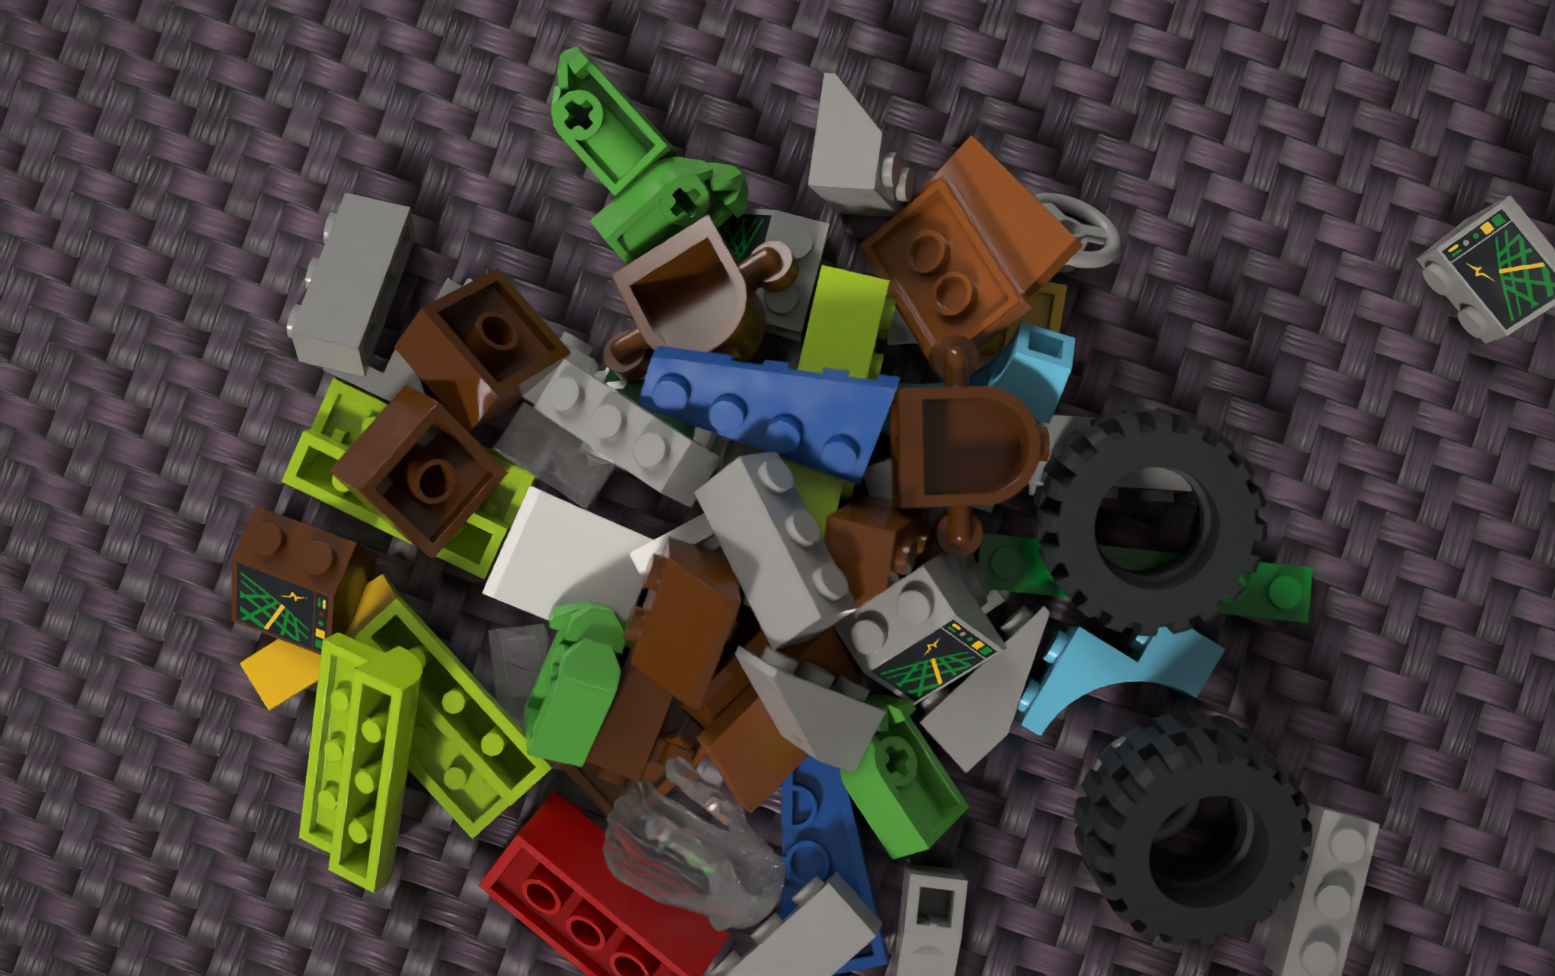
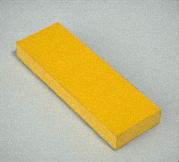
(286, 669)

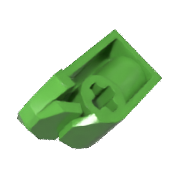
(620, 140)
(650, 215)
(575, 682)
(903, 784)

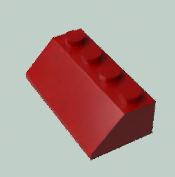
(567, 895)

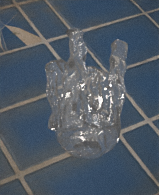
(689, 861)

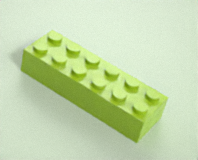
(840, 335)

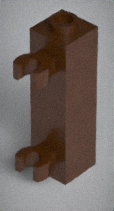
(634, 724)

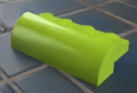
(339, 423)
(462, 738)
(360, 757)

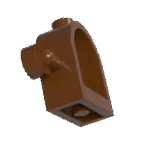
(696, 298)
(960, 446)

